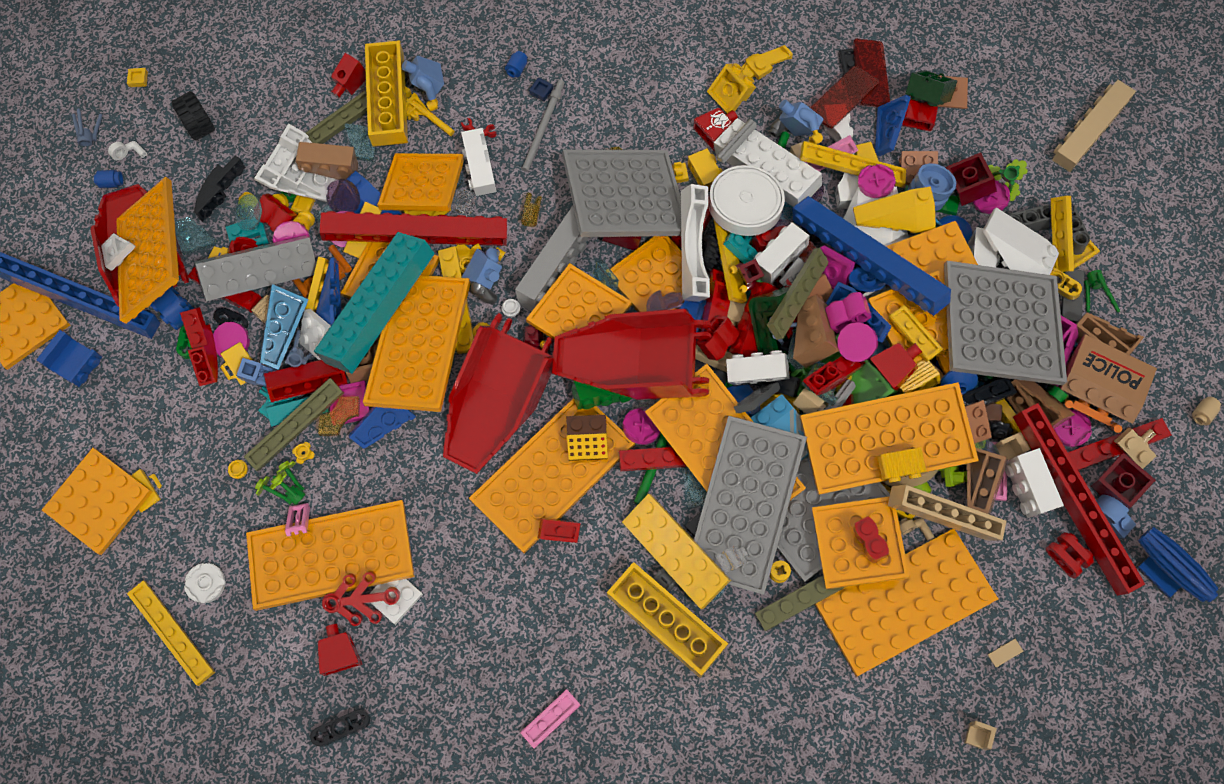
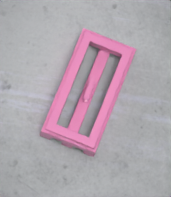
(305, 518)

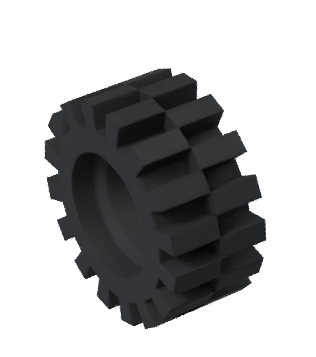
(710, 250)

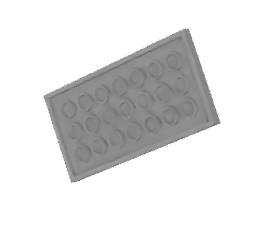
(750, 497)

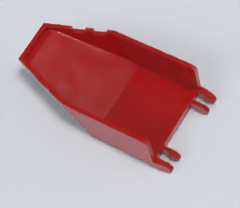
(110, 208)
(635, 354)
(493, 394)

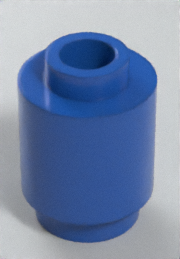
(516, 64)
(108, 178)

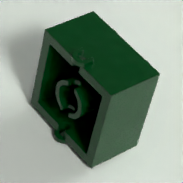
(931, 87)

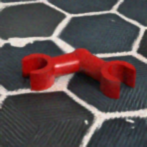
(486, 131)

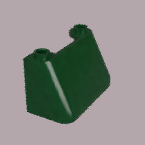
(761, 310)

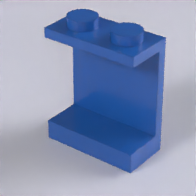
(69, 358)

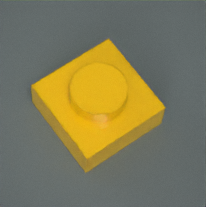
(137, 77)

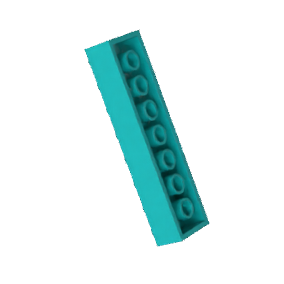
(374, 302)

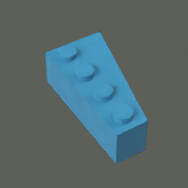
(281, 323)

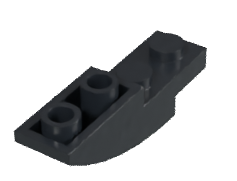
(213, 188)

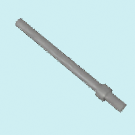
(554, 98)

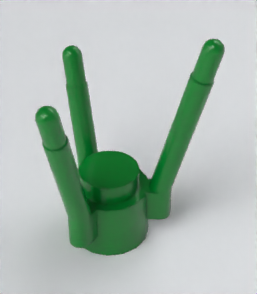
(1097, 281)

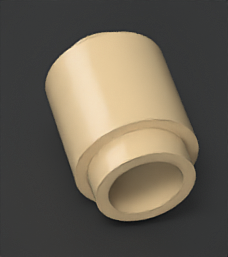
(1206, 411)

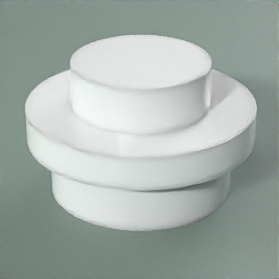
(511, 308)

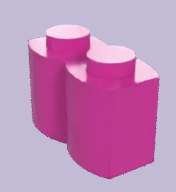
(847, 311)

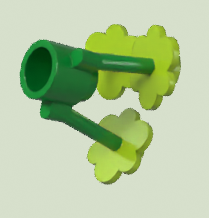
(1013, 172)
(293, 493)

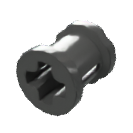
(663, 574)

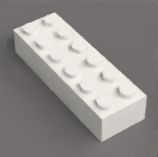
(794, 175)

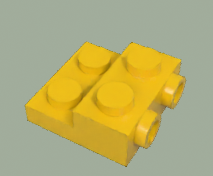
(731, 87)

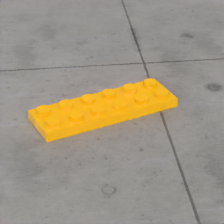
(676, 551)

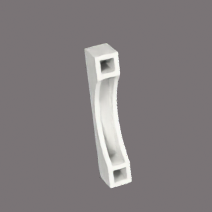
(849, 182)
(693, 210)

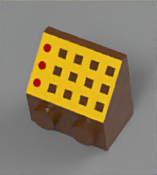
(587, 437)

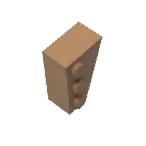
(327, 159)
(813, 333)
(1106, 333)
(1030, 394)
(984, 480)

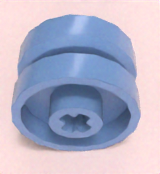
(940, 180)

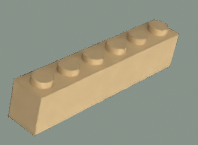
(1093, 125)
(946, 513)

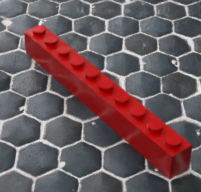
(432, 229)
(1080, 502)

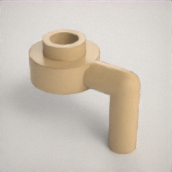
(909, 525)

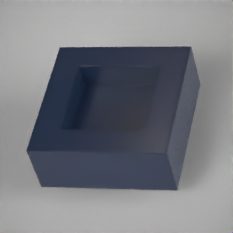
(541, 89)

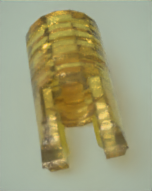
(531, 211)

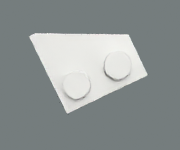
(115, 251)

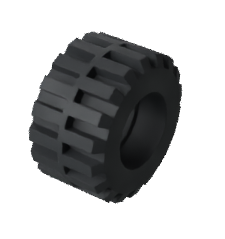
(193, 115)

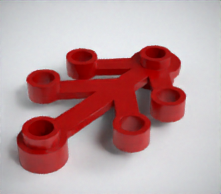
(357, 599)

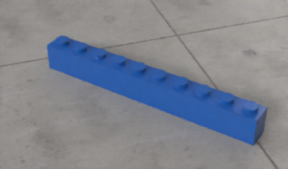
(872, 256)
(73, 295)

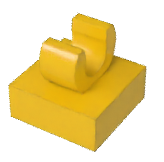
(680, 172)

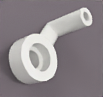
(119, 150)

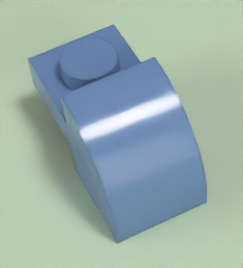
(253, 372)
(1116, 515)

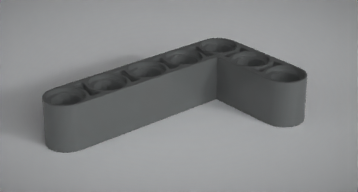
(1040, 219)

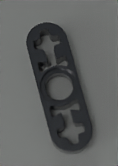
(332, 724)

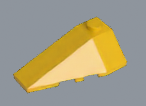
(905, 211)

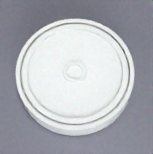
(746, 200)

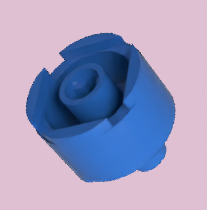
(170, 307)

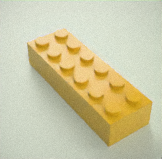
(386, 93)
(667, 619)

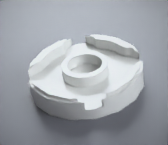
(207, 588)

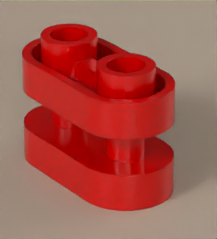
(1070, 554)

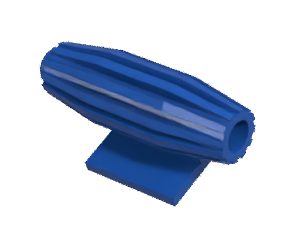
(1174, 568)

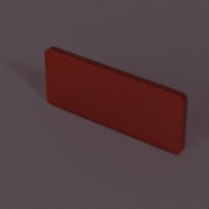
(871, 58)
(844, 96)

